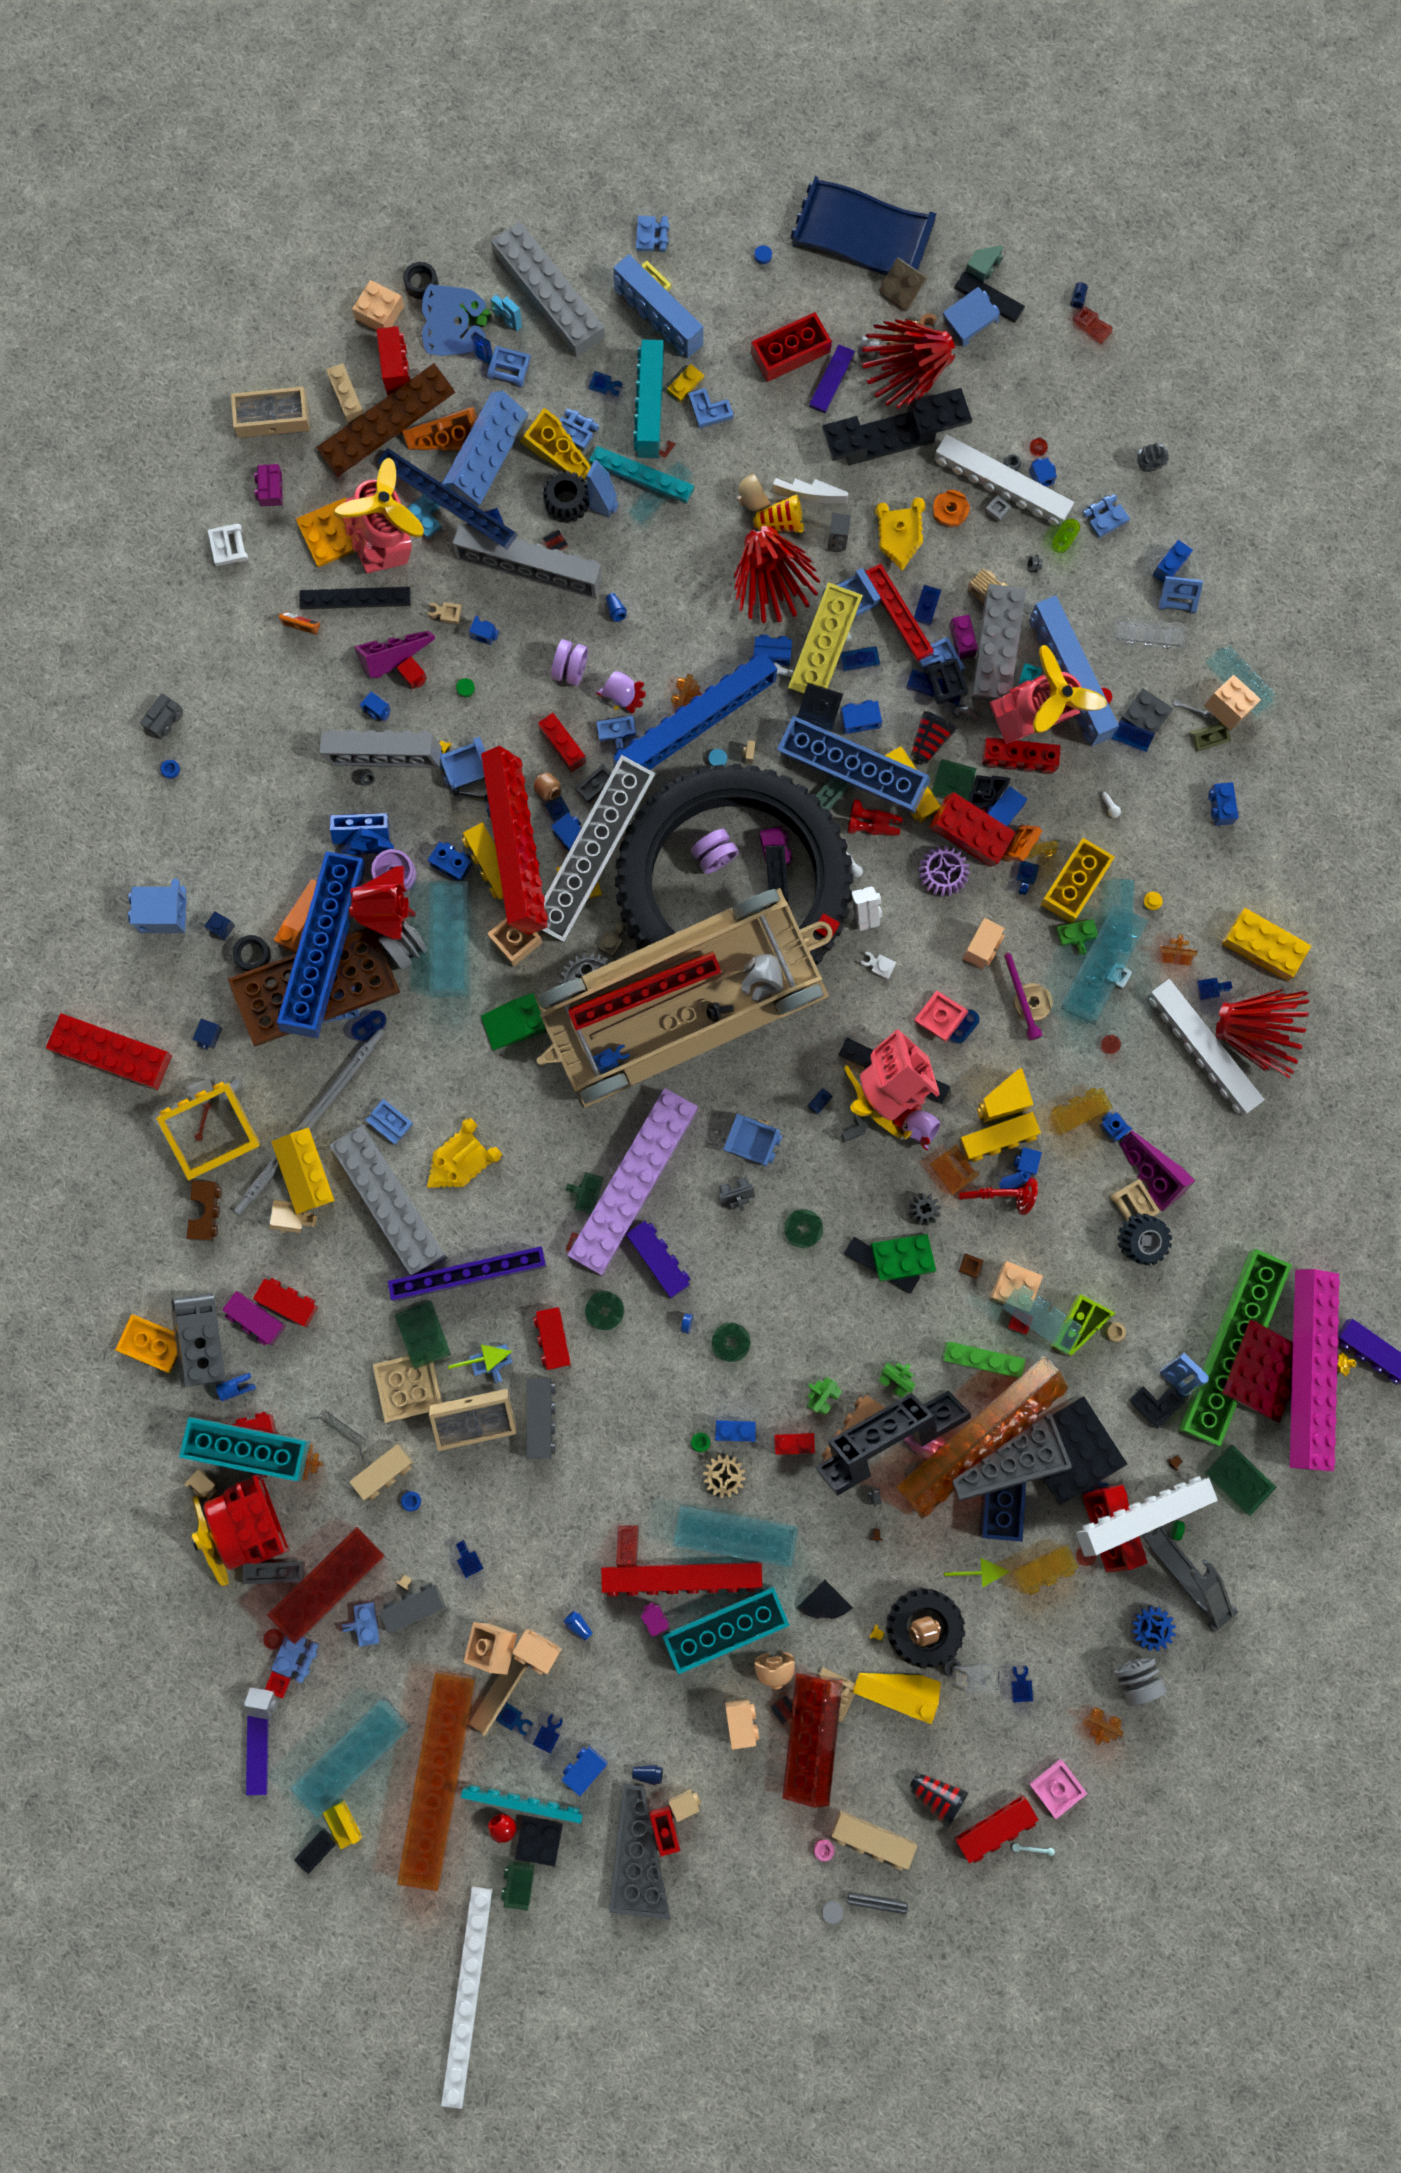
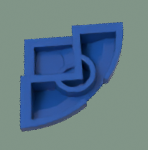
(366, 842)

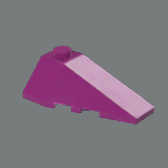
(382, 658)
(1161, 1174)

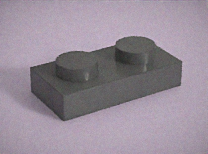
(593, 784)

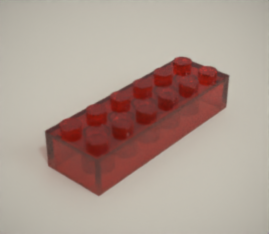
(326, 1585)
(812, 1739)

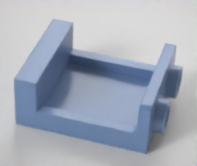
(971, 315)
(862, 585)
(463, 765)
(753, 1140)

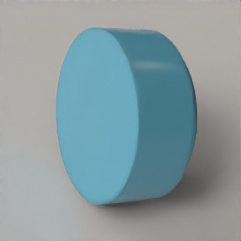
(717, 757)

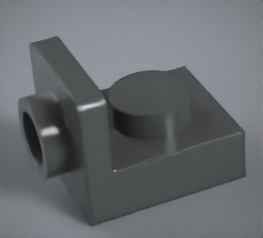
(853, 1132)

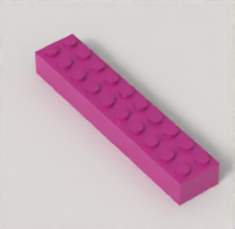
(1314, 1370)

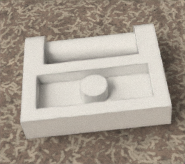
(221, 545)

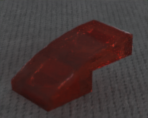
(1089, 322)

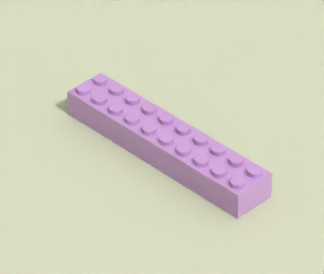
(633, 1182)

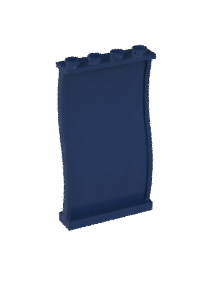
(861, 227)

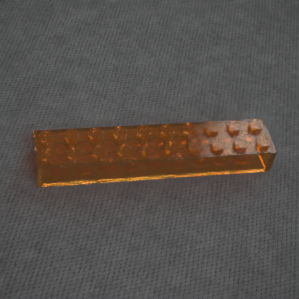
(983, 1436)
(437, 1781)

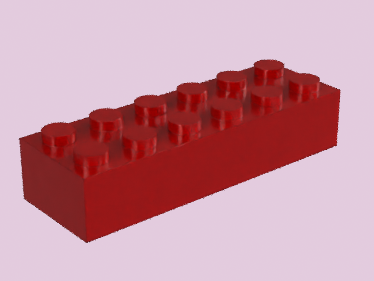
(109, 1051)

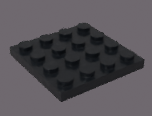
(1088, 1449)

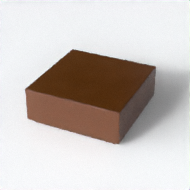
(970, 1266)

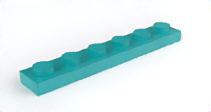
(643, 475)
(514, 1802)

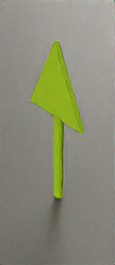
(491, 1355)
(989, 1572)

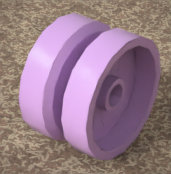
(569, 662)
(714, 851)
(391, 858)

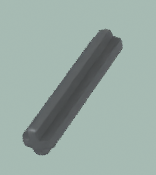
(877, 1903)

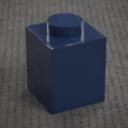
(219, 925)
(207, 1034)

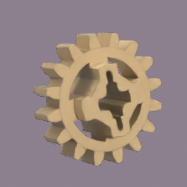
(733, 1477)

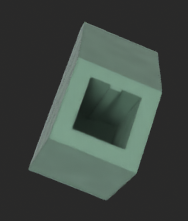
(983, 262)

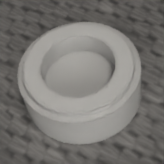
(832, 1912)

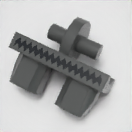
(738, 1196)

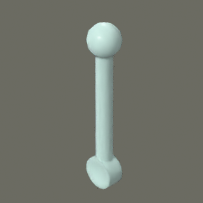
(1016, 1847)

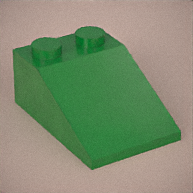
(513, 1022)

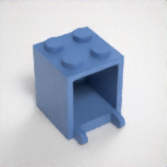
(158, 908)

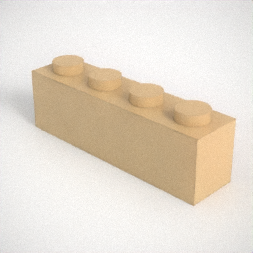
(874, 1840)

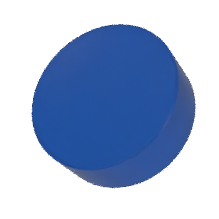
(763, 254)
(170, 769)
(686, 1323)
(411, 1501)

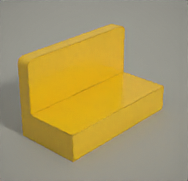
(342, 1824)

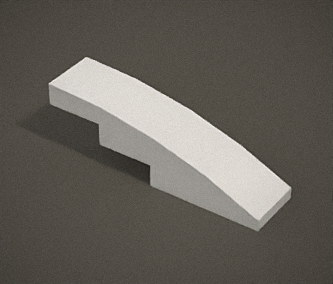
(818, 492)

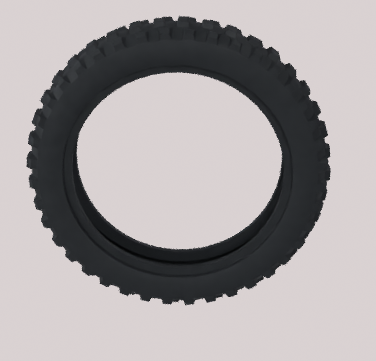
(726, 788)

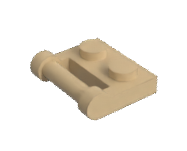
(1139, 1199)

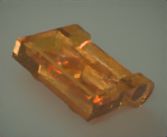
(949, 1173)

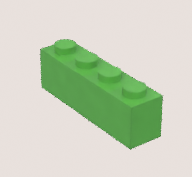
(983, 1360)

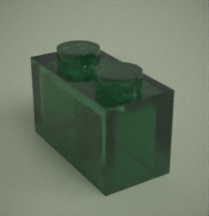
(519, 1885)

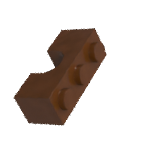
(204, 1227)

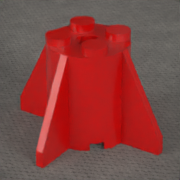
(382, 903)

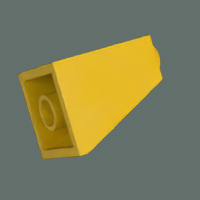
(1007, 1099)

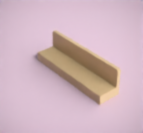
(497, 1696)

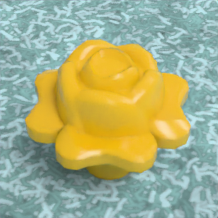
(1344, 1364)

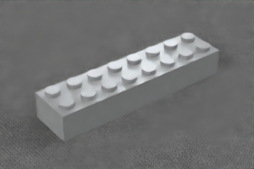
(548, 289)
(530, 562)
(388, 1201)

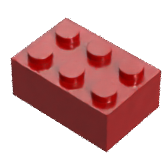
(393, 358)

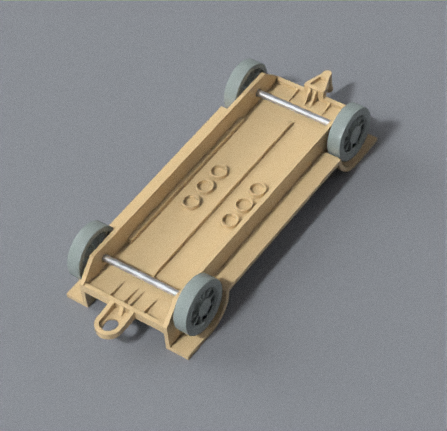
(677, 1024)

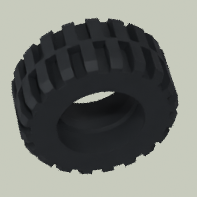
(953, 1628)

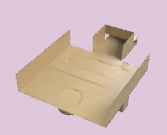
(285, 1218)

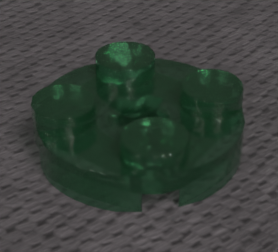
(794, 1234)
(595, 1304)
(729, 1353)

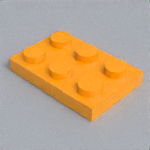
(148, 1343)

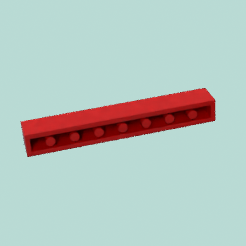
(644, 990)
(682, 1577)

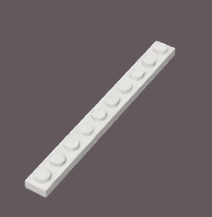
(467, 1998)

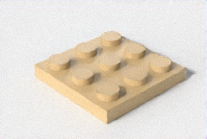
(406, 1390)

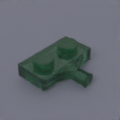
(586, 1192)

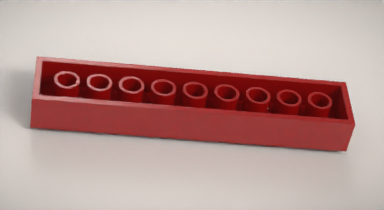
(514, 840)

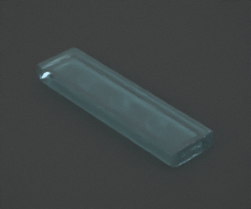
(654, 500)

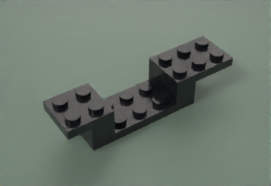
(897, 433)
(884, 1429)

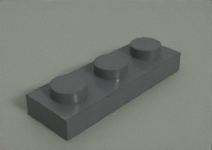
(273, 1572)

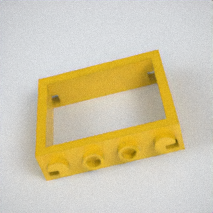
(223, 1158)

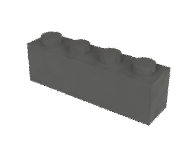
(540, 1418)

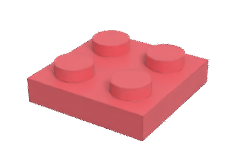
(941, 1016)

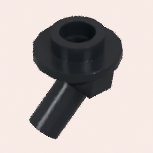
(714, 1011)

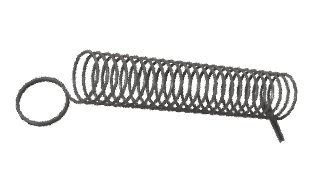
(341, 1429)

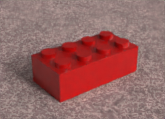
(791, 347)
(972, 829)
(1104, 1503)

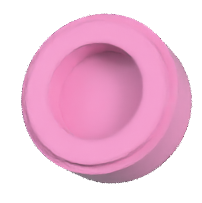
(823, 1850)

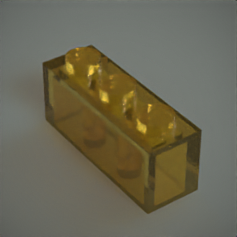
(1080, 1110)
(1045, 1570)

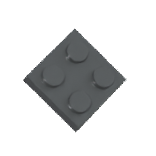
(1147, 711)

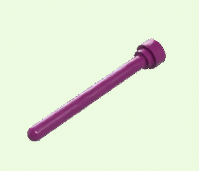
(1033, 1031)

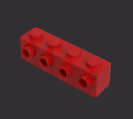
(1021, 754)

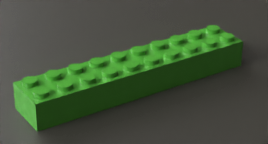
(1253, 1300)

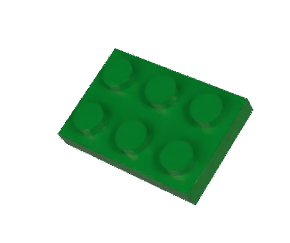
(903, 1257)

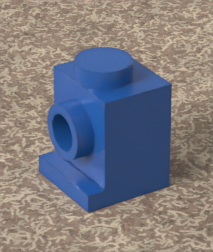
(483, 631)
(375, 707)
(1114, 1133)

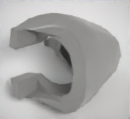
(763, 969)

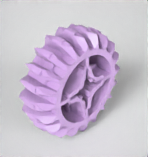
(950, 868)

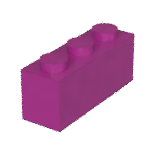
(253, 1318)

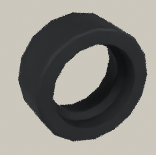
(411, 270)
(242, 942)

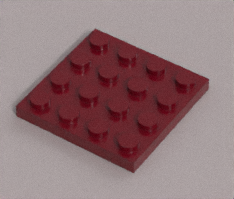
(1262, 1372)

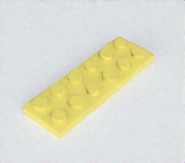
(826, 638)

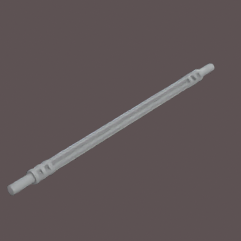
(359, 1058)

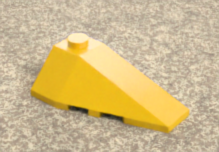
(552, 443)
(907, 1694)

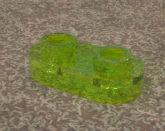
(1065, 536)

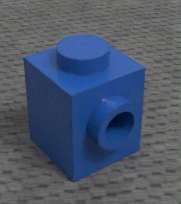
(1043, 472)
(1027, 1161)

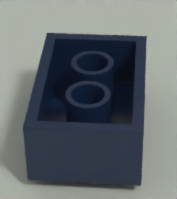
(1003, 1514)

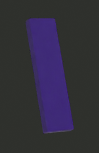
(832, 378)
(257, 1756)

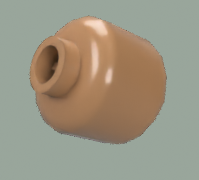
(547, 786)
(924, 1631)

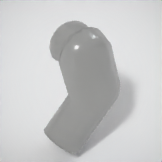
(236, 1085)

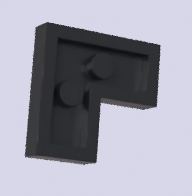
(1156, 1410)

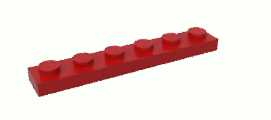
(899, 613)

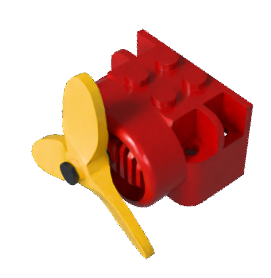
(241, 1528)

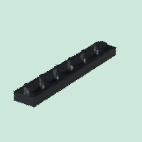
(355, 598)
(862, 1056)

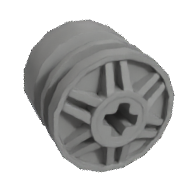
(402, 948)
(1142, 1686)

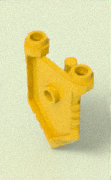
(900, 531)
(460, 1158)

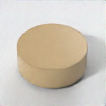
(1115, 1332)

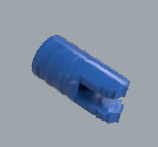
(231, 1388)

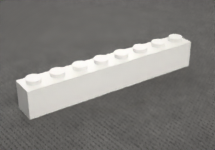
(1003, 480)
(1205, 1047)
(1146, 1516)

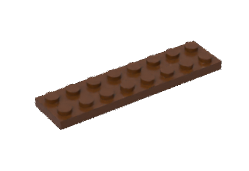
(386, 419)

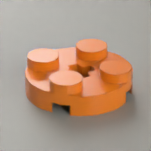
(953, 518)

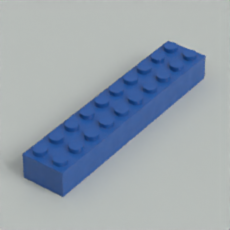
(701, 713)
(320, 946)

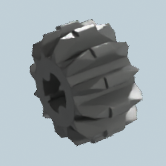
(1152, 457)
(928, 1215)

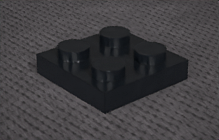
(820, 705)
(539, 1841)

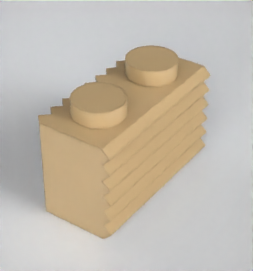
(980, 583)

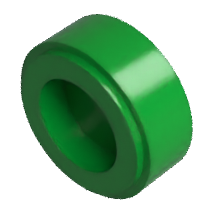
(465, 687)
(700, 1442)
(1178, 1530)

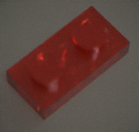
(627, 1546)

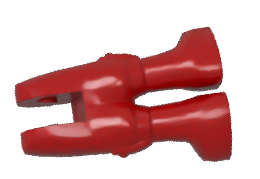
(879, 819)

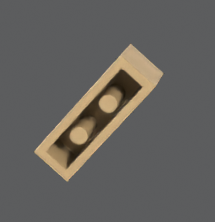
(344, 392)
(382, 1473)

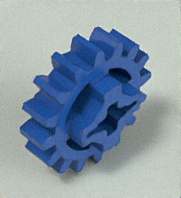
(1161, 1625)

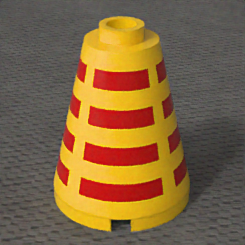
(782, 516)

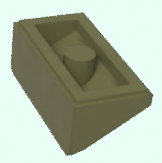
(1210, 736)

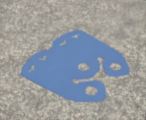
(441, 318)

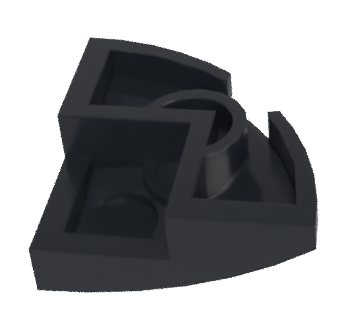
(988, 790)
(824, 1603)

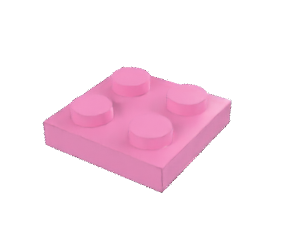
(1058, 1788)

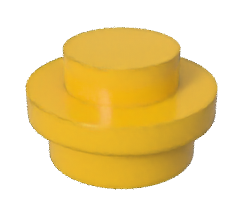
(1153, 900)

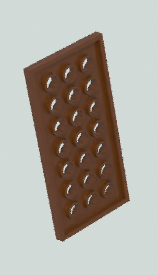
(336, 1007)

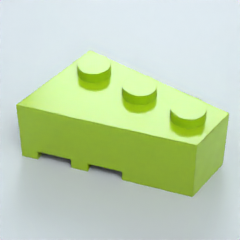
(1089, 1316)

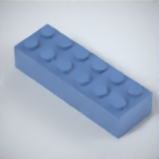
(657, 306)
(486, 447)

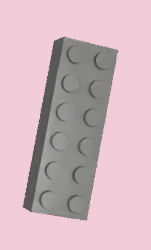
(998, 642)
(380, 748)

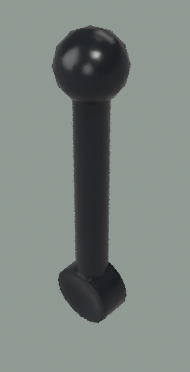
(456, 792)

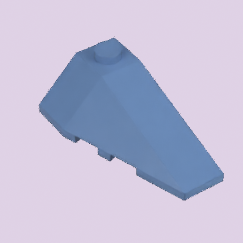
(601, 490)

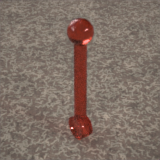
(199, 1136)

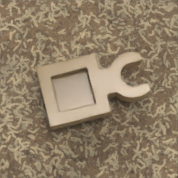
(448, 612)

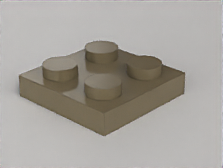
(902, 284)

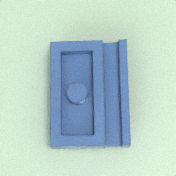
(389, 1121)

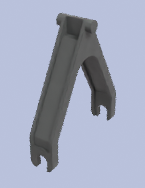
(1205, 1590)

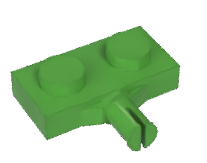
(1077, 934)

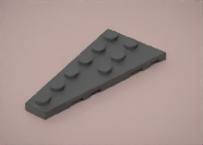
(1024, 1458)
(637, 1870)

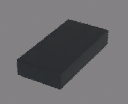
(316, 1851)

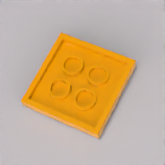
(325, 534)

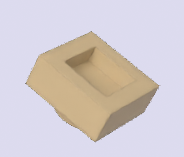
(748, 752)

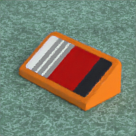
(299, 623)

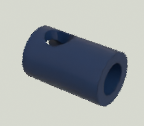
(1079, 295)
(820, 1101)

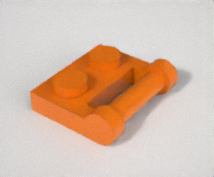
(1022, 843)

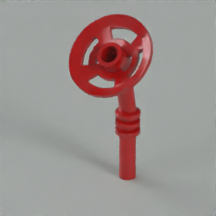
(1021, 1194)

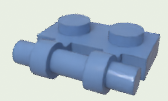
(646, 233)
(579, 435)
(1109, 520)
(288, 1657)

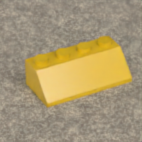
(302, 1171)

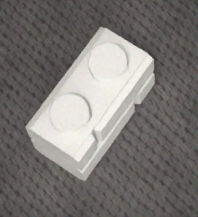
(866, 908)

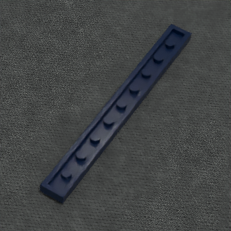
(450, 500)

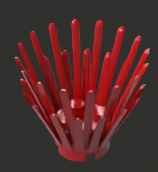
(927, 355)
(767, 554)
(1247, 1022)

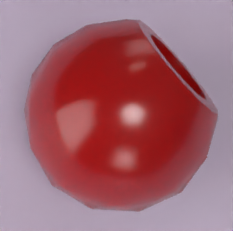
(502, 1828)

